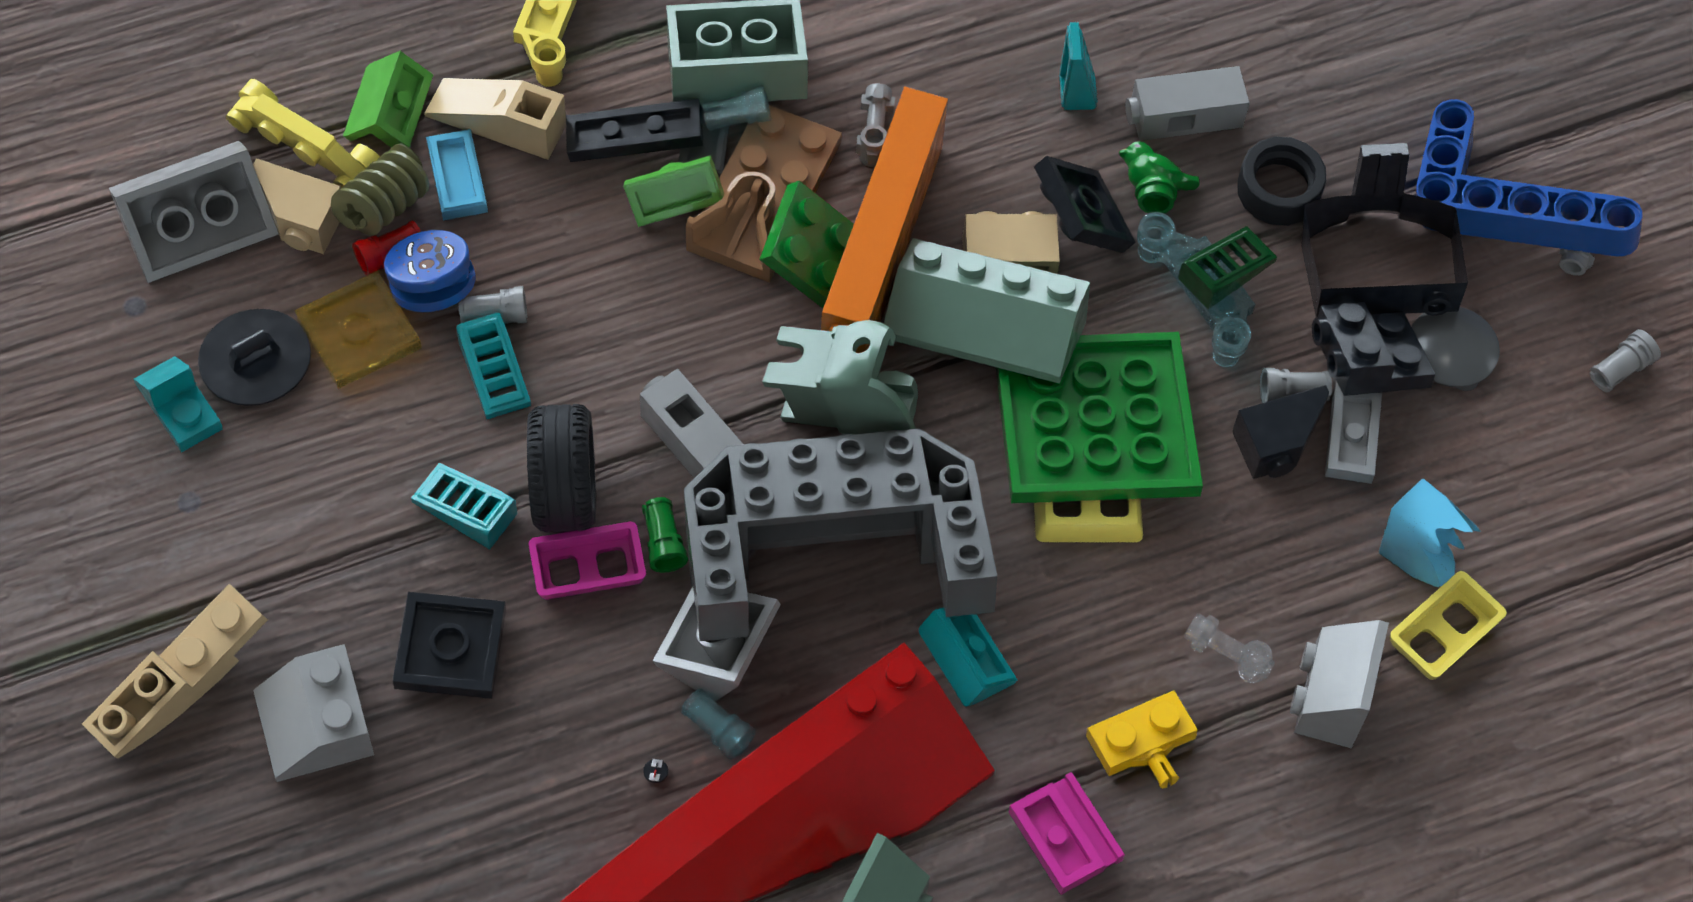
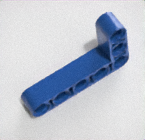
(1508, 200)

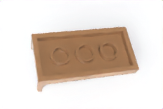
(754, 184)

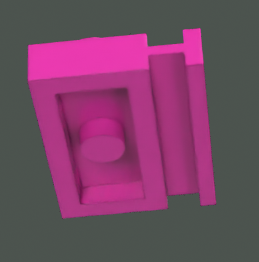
(1066, 833)

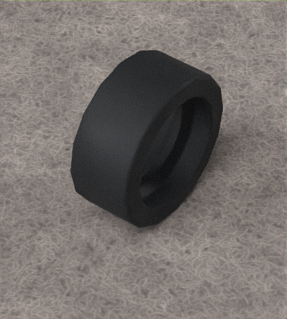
(1285, 152)

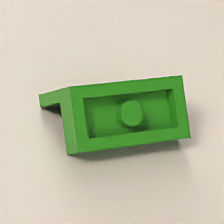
(389, 100)

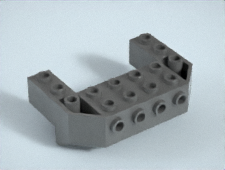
(835, 493)

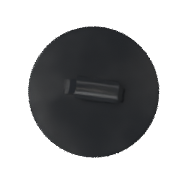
(254, 357)

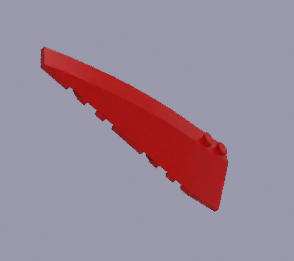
(856, 765)

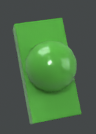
(674, 190)

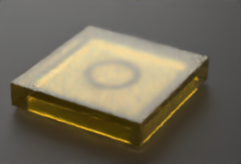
(358, 329)

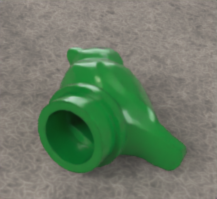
(1155, 178)

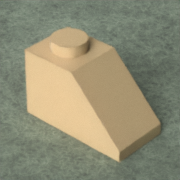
(298, 206)

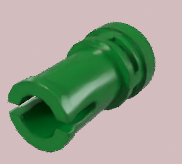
(665, 544)

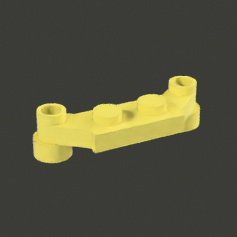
(540, 32)
(260, 109)

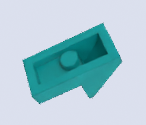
(178, 403)

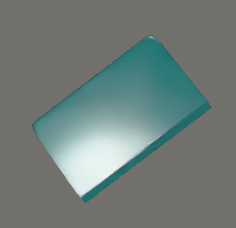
(966, 656)

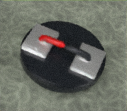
(655, 770)

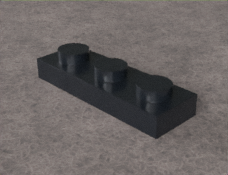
(634, 130)

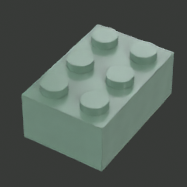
(737, 47)

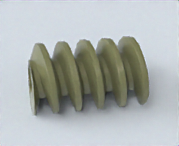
(381, 191)

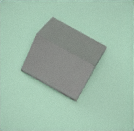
(713, 664)

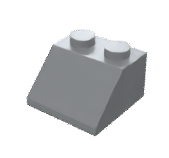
(1339, 681)
(312, 714)

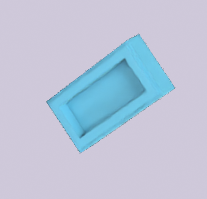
(457, 174)

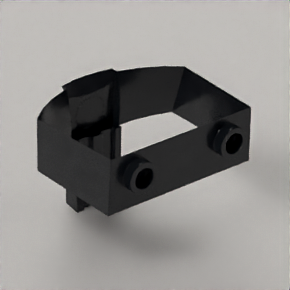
(1380, 189)

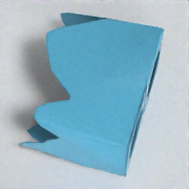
(1420, 534)

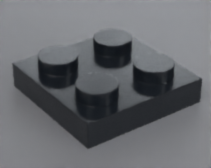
(1083, 205)
(449, 645)

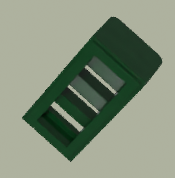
(1208, 290)

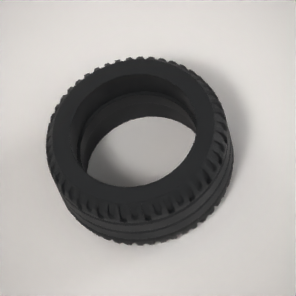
(561, 468)

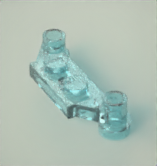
(1227, 318)

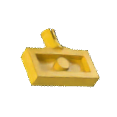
(1144, 737)

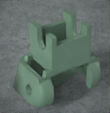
(843, 387)

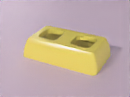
(1089, 525)
(1429, 619)

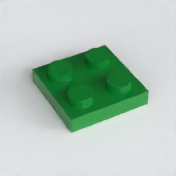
(806, 242)

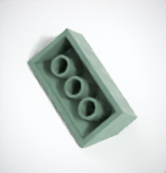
(987, 310)

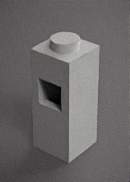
(1188, 103)
(685, 421)

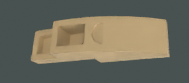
(179, 676)

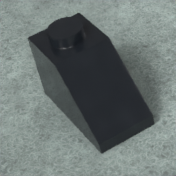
(1278, 431)

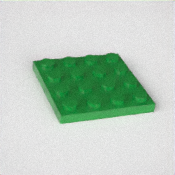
(1107, 429)

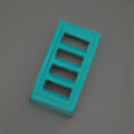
(1077, 72)
(482, 338)
(484, 532)

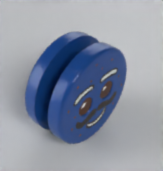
(429, 271)

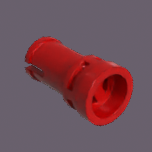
(373, 250)

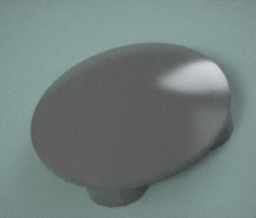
(1458, 347)

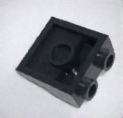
(1370, 350)

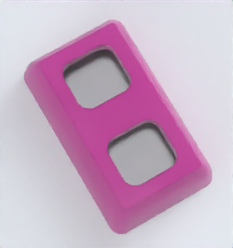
(584, 548)

